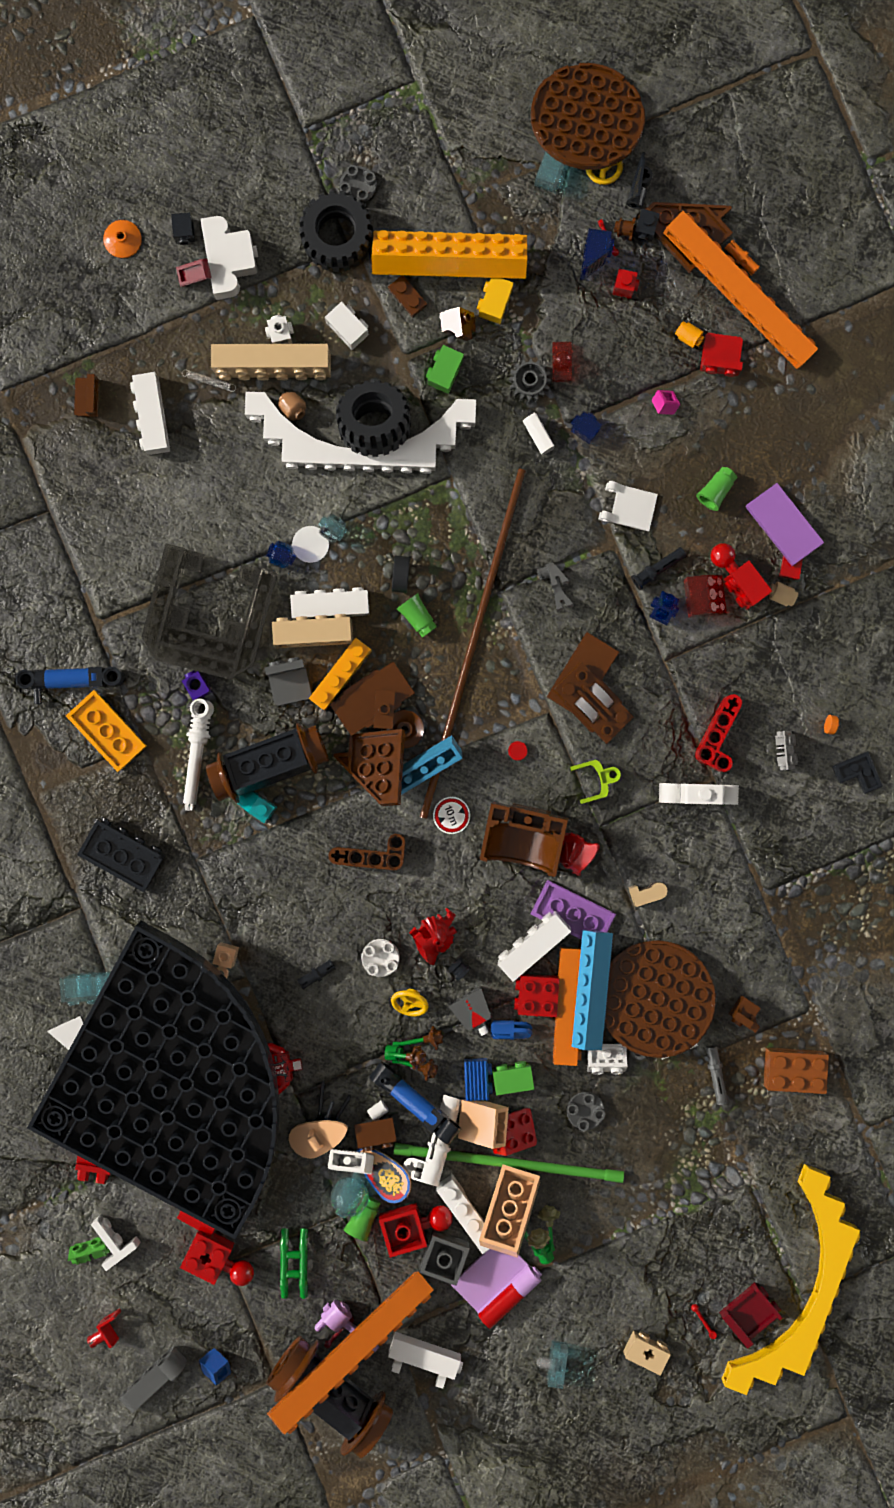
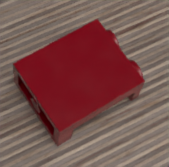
(750, 1313)

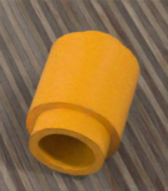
(690, 334)

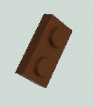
(407, 296)

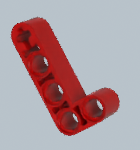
(721, 731)

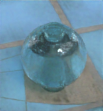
(350, 1196)

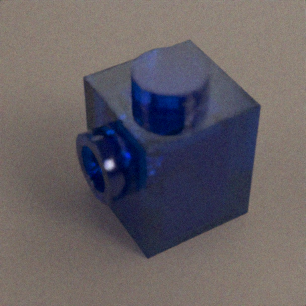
(585, 426)

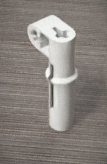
(437, 1150)

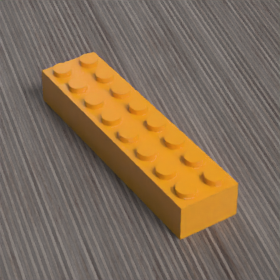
(449, 254)

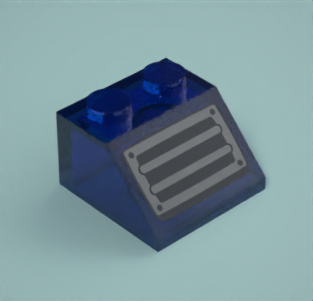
(596, 250)

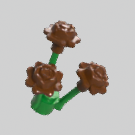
(418, 1056)

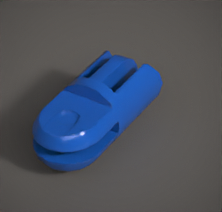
(510, 1030)

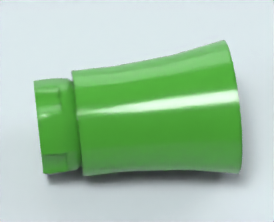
(717, 488)
(417, 615)
(361, 1225)

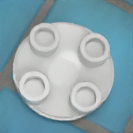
(380, 958)

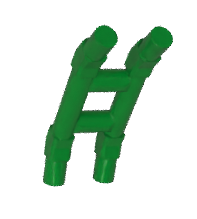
(285, 1255)

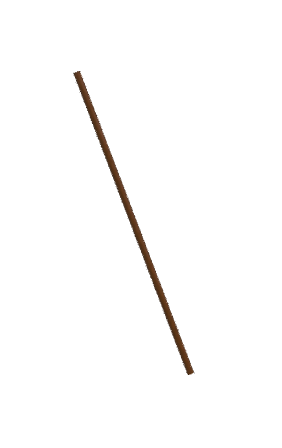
(476, 630)

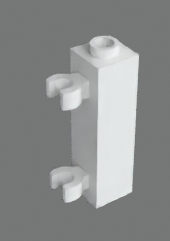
(425, 1356)

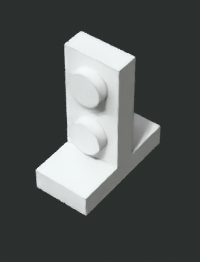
(113, 1242)

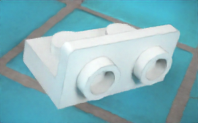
(609, 1059)

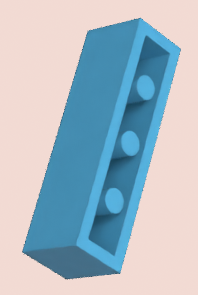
(430, 763)

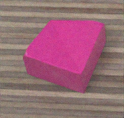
(665, 402)

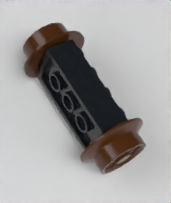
(266, 762)

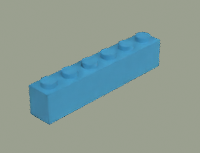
(592, 990)

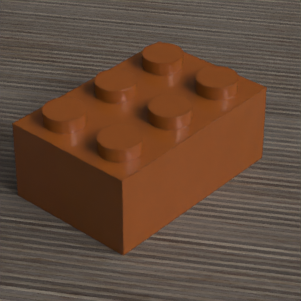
(796, 1070)

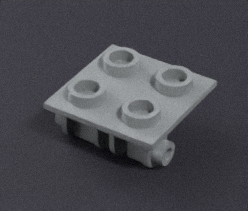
(790, 759)

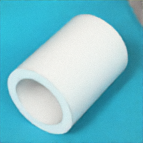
(378, 1110)

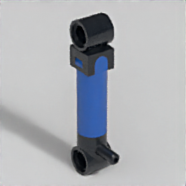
(68, 678)
(432, 1118)

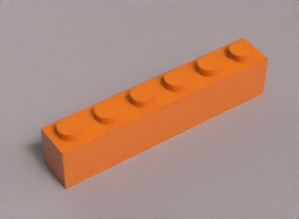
(564, 1022)

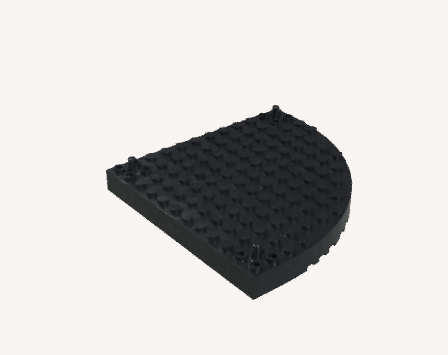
(170, 1084)

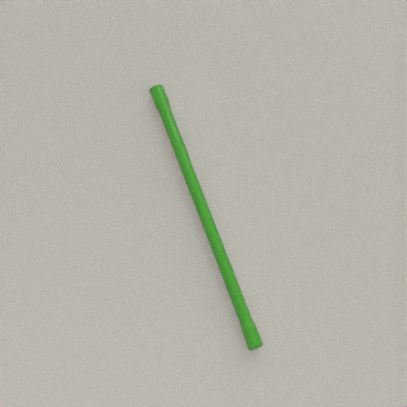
(607, 1175)

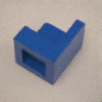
(215, 1366)

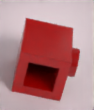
(625, 283)

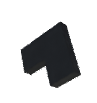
(860, 767)

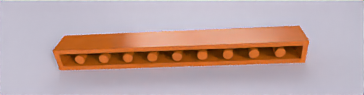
(740, 289)
(349, 1353)

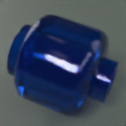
(280, 554)

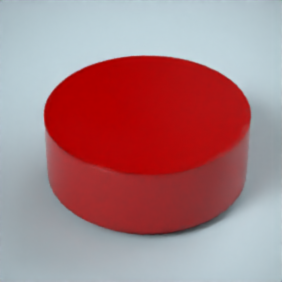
(517, 750)

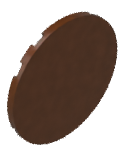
(587, 116)
(659, 999)

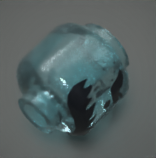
(332, 528)

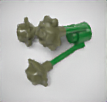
(539, 1237)

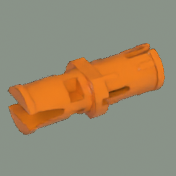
(742, 257)

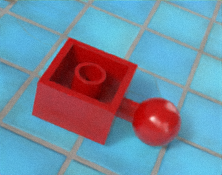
(743, 580)
(409, 1217)
(210, 1267)

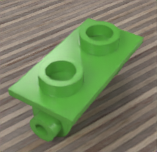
(81, 1251)

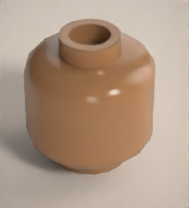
(292, 406)

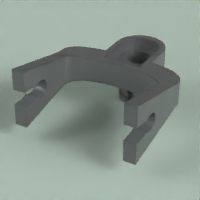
(554, 574)

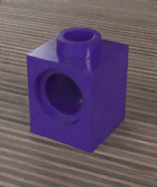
(204, 689)

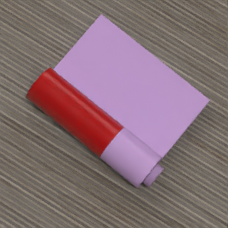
(496, 1284)

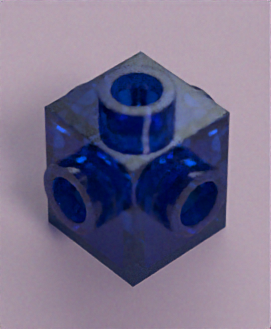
(664, 607)

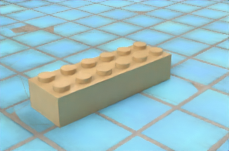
(271, 361)

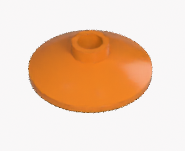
(122, 247)

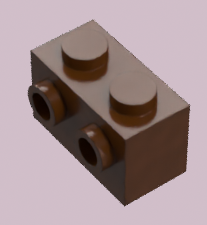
(375, 1133)

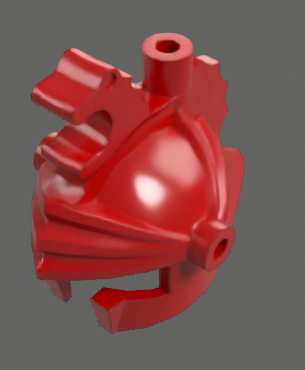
(577, 853)
(434, 936)

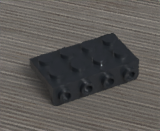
(121, 854)

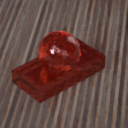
(561, 361)

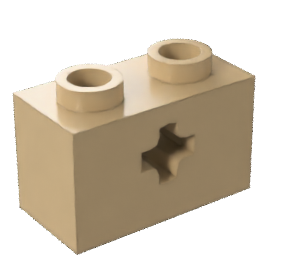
(654, 1360)

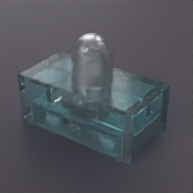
(555, 1364)

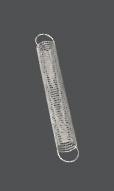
(208, 378)

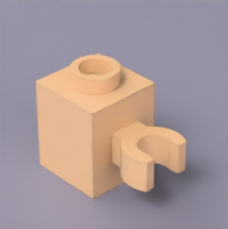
(225, 957)

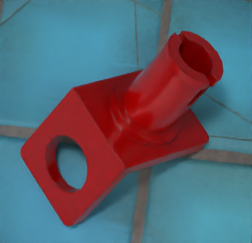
(105, 1332)

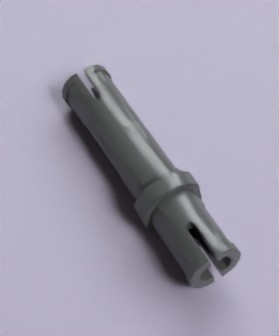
(716, 1073)

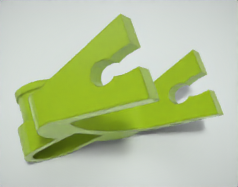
(604, 778)

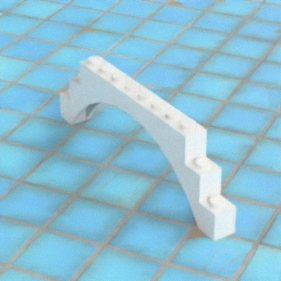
(305, 451)

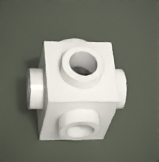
(279, 330)

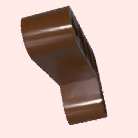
(367, 853)

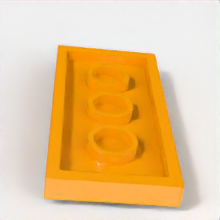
(106, 731)

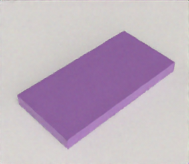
(784, 524)
(573, 909)

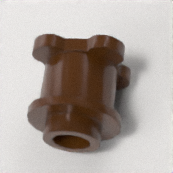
(625, 228)

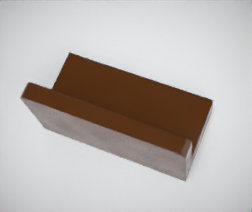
(86, 396)

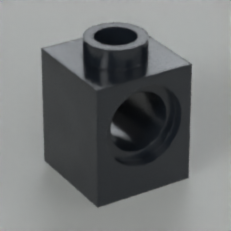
(183, 228)

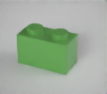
(445, 368)
(513, 1078)

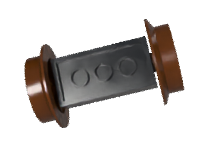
(347, 1407)

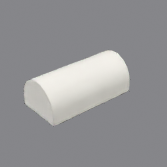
(538, 434)

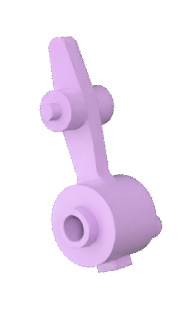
(336, 1317)

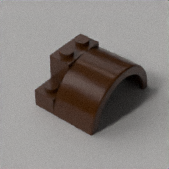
(524, 837)

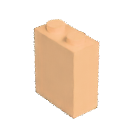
(483, 1123)

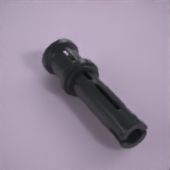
(651, 572)

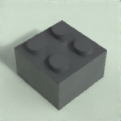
(444, 1257)

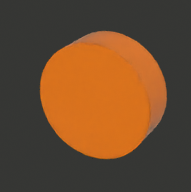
(831, 724)

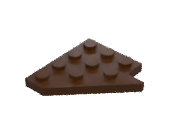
(705, 216)
(377, 763)

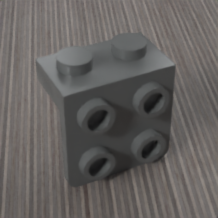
(288, 681)

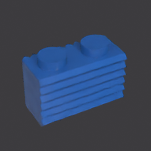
(477, 1079)

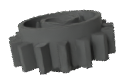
(526, 390)

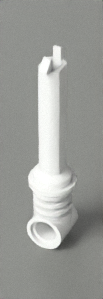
(198, 737)

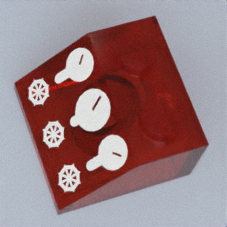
(705, 595)

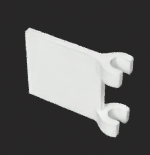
(631, 507)

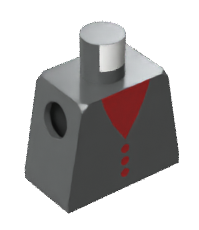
(472, 1011)

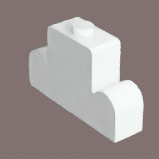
(228, 256)
(698, 793)

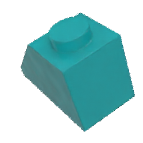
(257, 806)

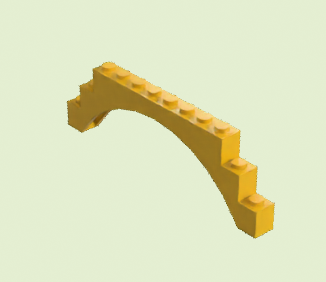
(797, 1344)

